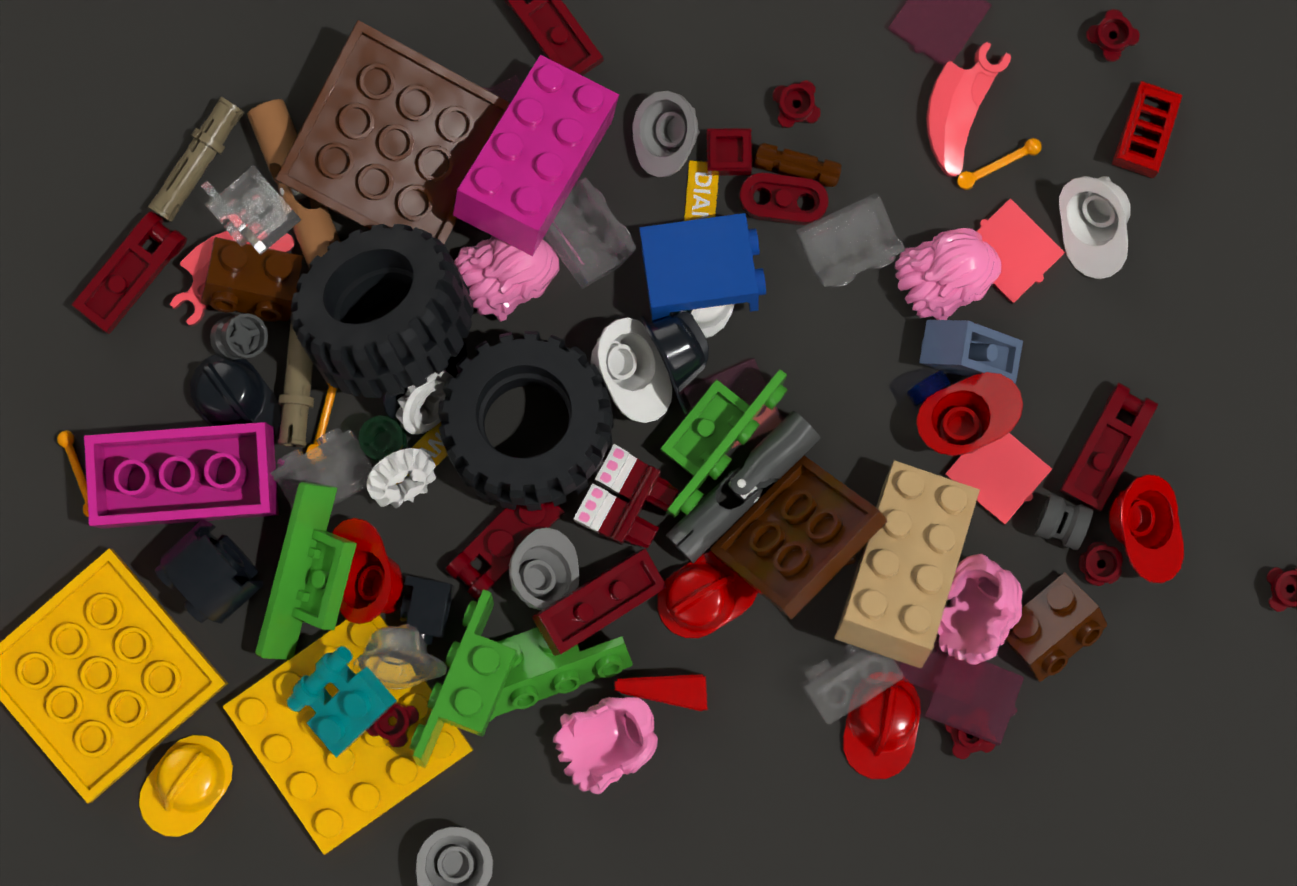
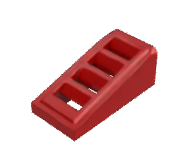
(1137, 161)
(678, 690)

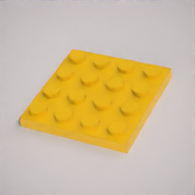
(102, 675)
(347, 791)

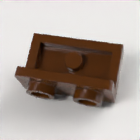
(251, 282)
(1055, 627)

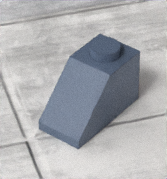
(969, 349)

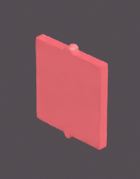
(1022, 248)
(1003, 473)

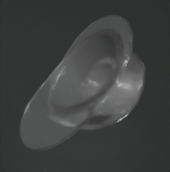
(399, 658)

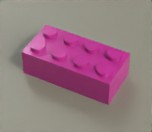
(535, 155)
(181, 475)

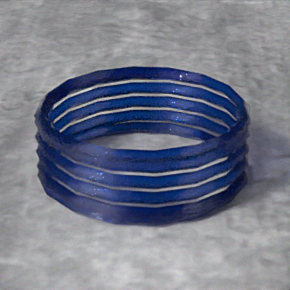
(920, 394)

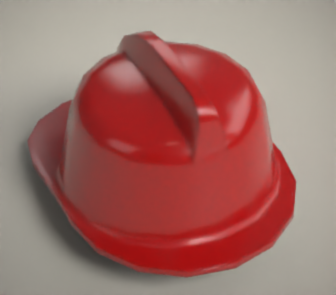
(970, 414)
(1149, 527)
(372, 574)
(703, 597)
(883, 732)

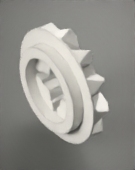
(422, 419)
(393, 469)

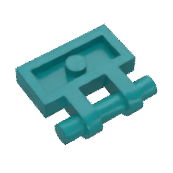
(351, 711)

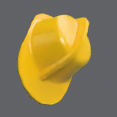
(185, 785)

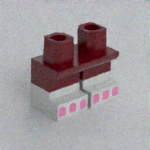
(634, 482)

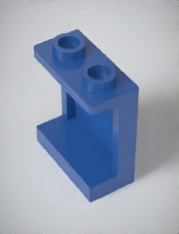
(701, 264)

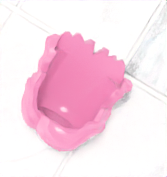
(947, 272)
(504, 275)
(980, 611)
(606, 742)

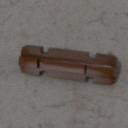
(798, 164)

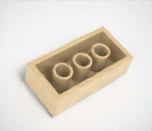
(908, 565)

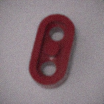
(783, 194)

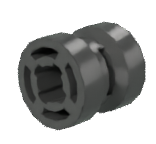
(249, 336)
(1073, 525)

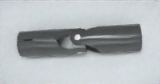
(762, 468)

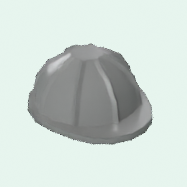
(664, 133)
(544, 568)
(454, 859)

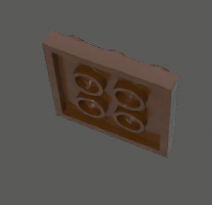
(798, 536)

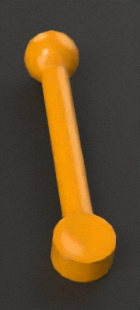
(967, 179)
(323, 422)
(66, 440)

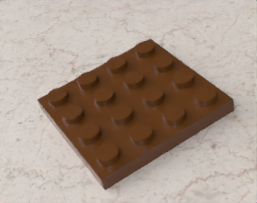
(390, 136)

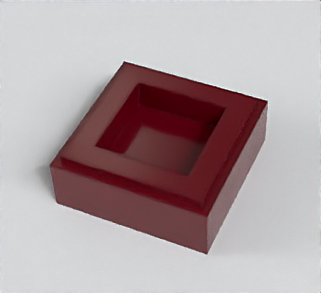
(729, 151)

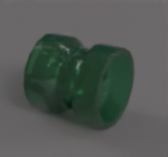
(384, 443)

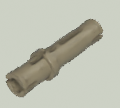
(200, 152)
(296, 396)

